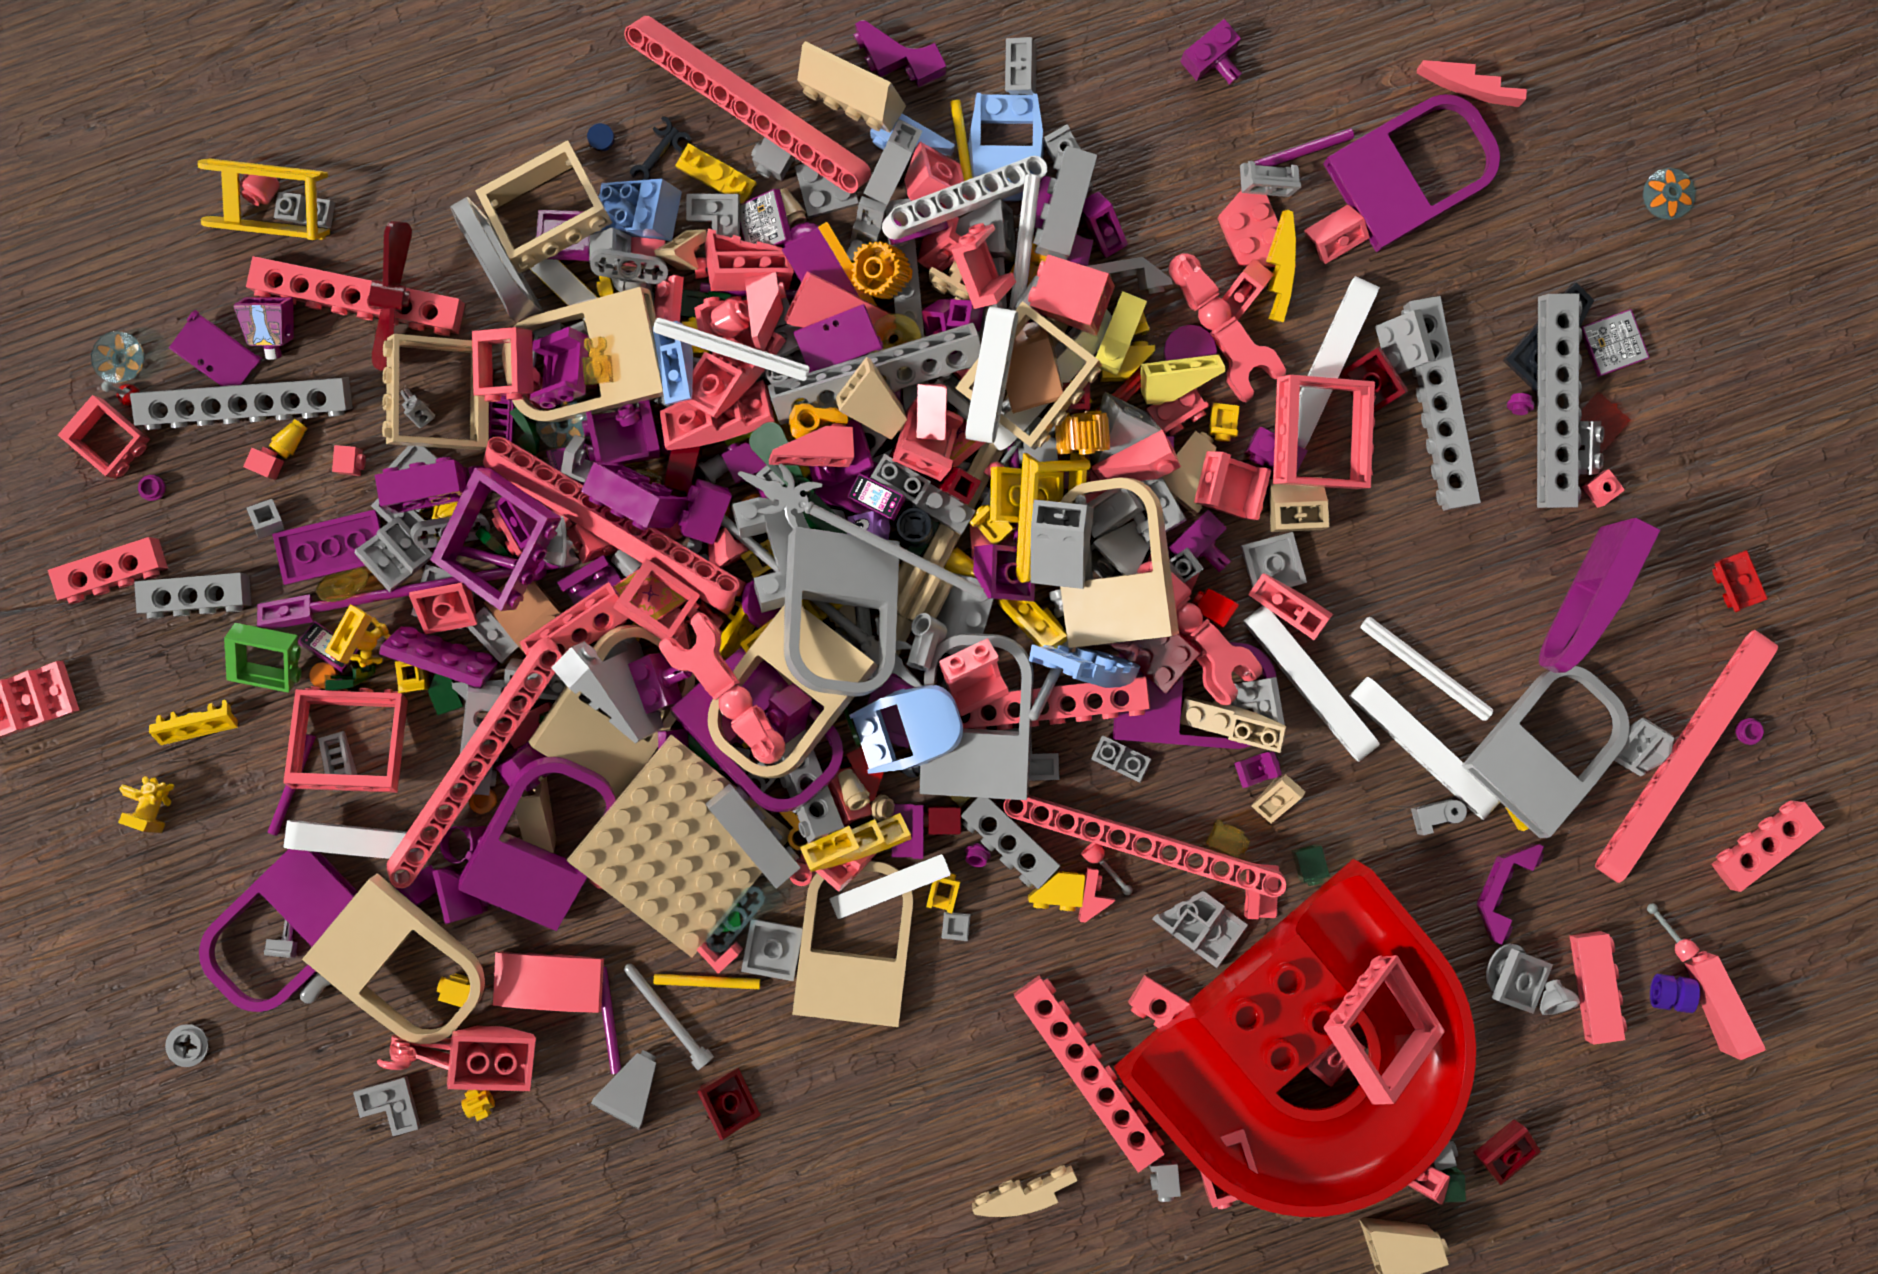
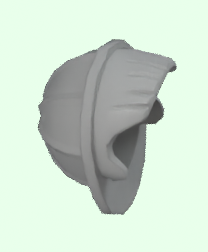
(559, 549)

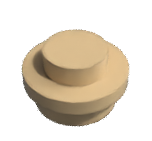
(882, 807)

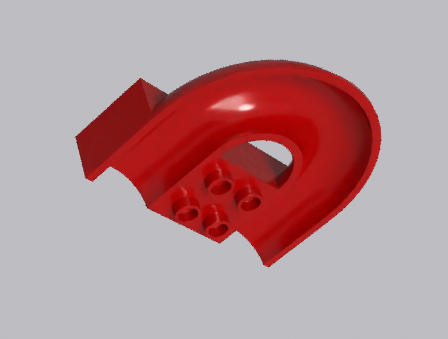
(1265, 1023)

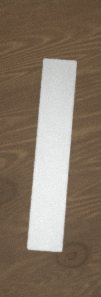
(890, 886)

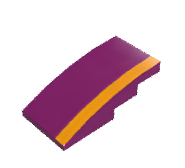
(824, 257)

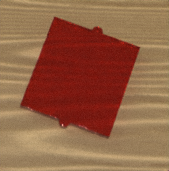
(1611, 417)

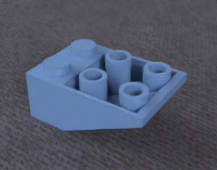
(642, 207)

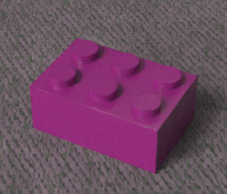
(421, 485)

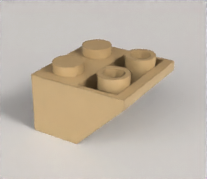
(1297, 507)

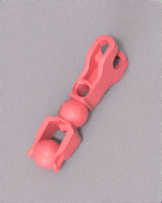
(1226, 331)
(1217, 655)
(721, 683)

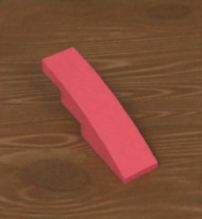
(1462, 80)

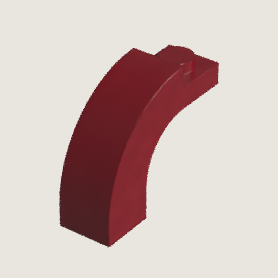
(683, 469)
(955, 483)

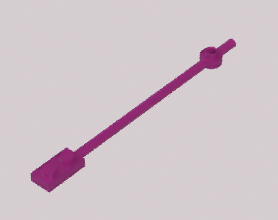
(301, 608)

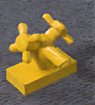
(353, 635)
(149, 803)

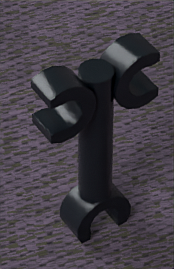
(670, 136)

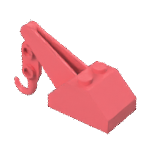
(477, 1058)

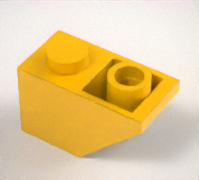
(1135, 356)
(1060, 889)

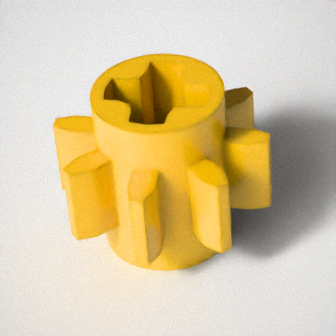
(478, 1104)

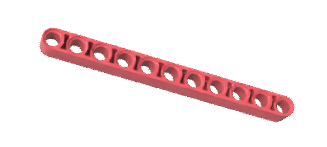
(748, 104)
(565, 497)
(1686, 756)
(473, 775)
(1158, 842)

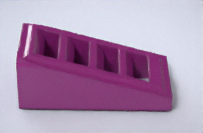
(510, 422)

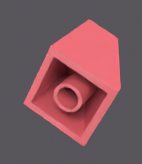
(1072, 294)

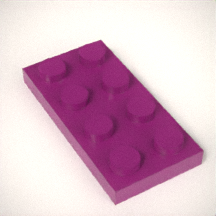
(324, 546)
(440, 656)

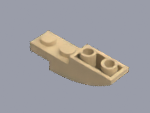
(1234, 722)
(1015, 1200)

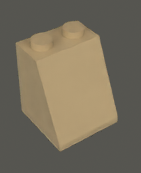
(1403, 1246)

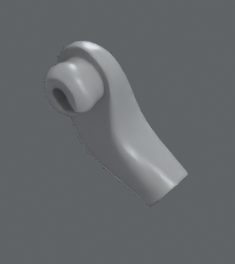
(313, 988)

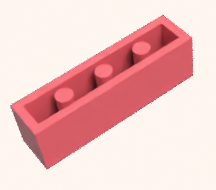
(1598, 987)

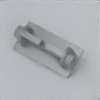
(1591, 437)

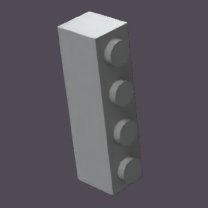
(1065, 203)
(752, 835)

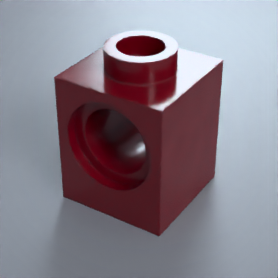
(943, 820)

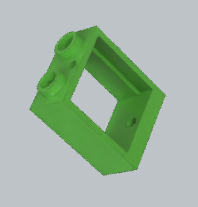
(260, 675)

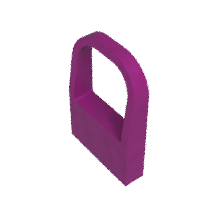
(1382, 187)
(1597, 592)
(762, 683)
(1162, 720)
(519, 873)
(307, 895)

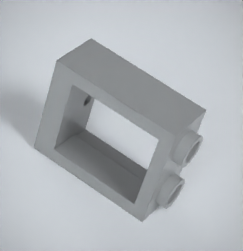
(892, 162)

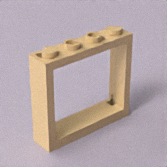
(528, 177)
(1072, 394)
(478, 406)

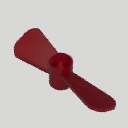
(389, 293)

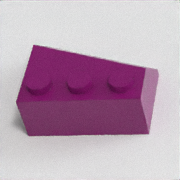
(632, 496)

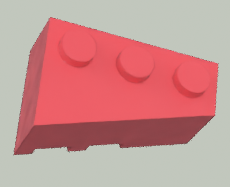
(734, 260)

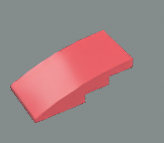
(723, 380)
(690, 427)
(35, 698)
(548, 982)

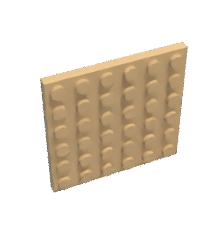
(668, 851)

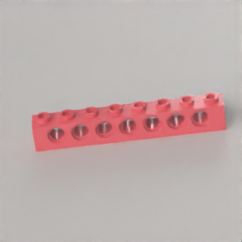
(265, 272)
(1138, 702)
(1140, 1153)

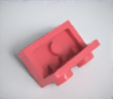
(669, 298)

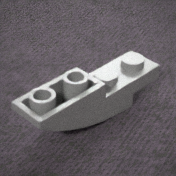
(922, 494)

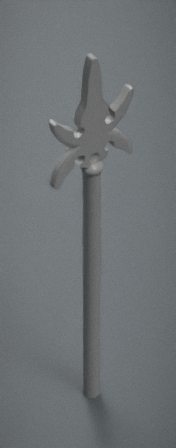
(791, 498)
(868, 643)

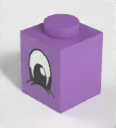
(873, 523)

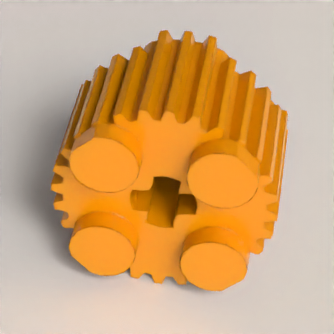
(880, 270)
(1083, 433)

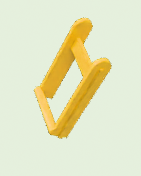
(232, 205)
(1031, 467)

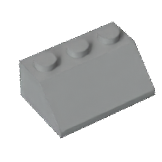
(964, 613)

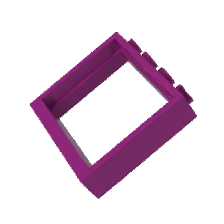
(462, 521)

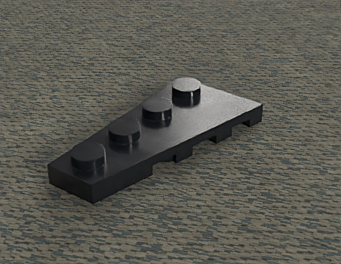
(1524, 356)

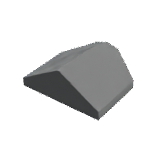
(1645, 747)

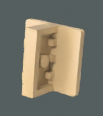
(952, 284)

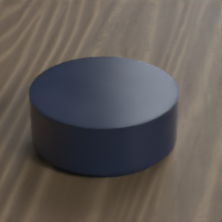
(600, 137)

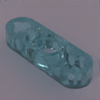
(728, 939)

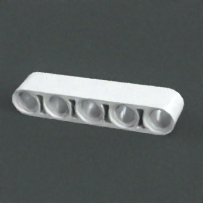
(991, 375)
(342, 839)

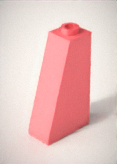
(821, 299)
(1723, 1007)

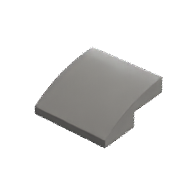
(393, 554)

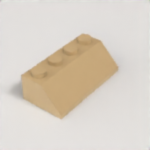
(849, 88)

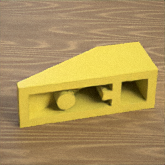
(1120, 332)
(1174, 378)

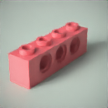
(67, 577)
(580, 616)
(1802, 828)
(1147, 993)

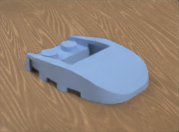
(1004, 110)
(1087, 665)
(929, 722)

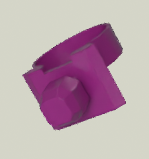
(473, 833)

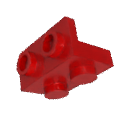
(1739, 580)

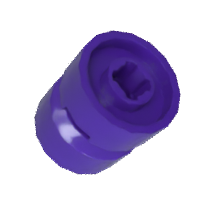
(1680, 993)

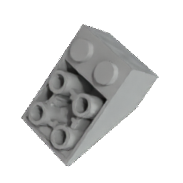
(1060, 543)

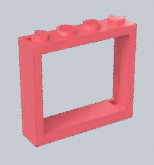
(1287, 431)
(364, 697)
(1427, 1031)

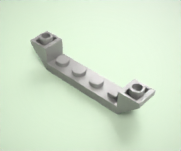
(1148, 276)

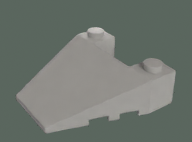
(770, 587)
(610, 685)

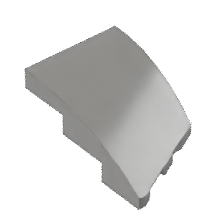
(1203, 927)

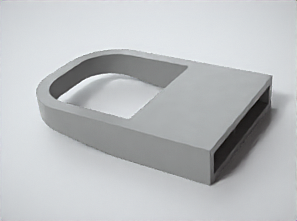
(485, 243)
(843, 572)
(985, 760)
(1527, 774)

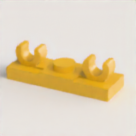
(715, 173)
(1034, 622)
(735, 632)
(193, 724)

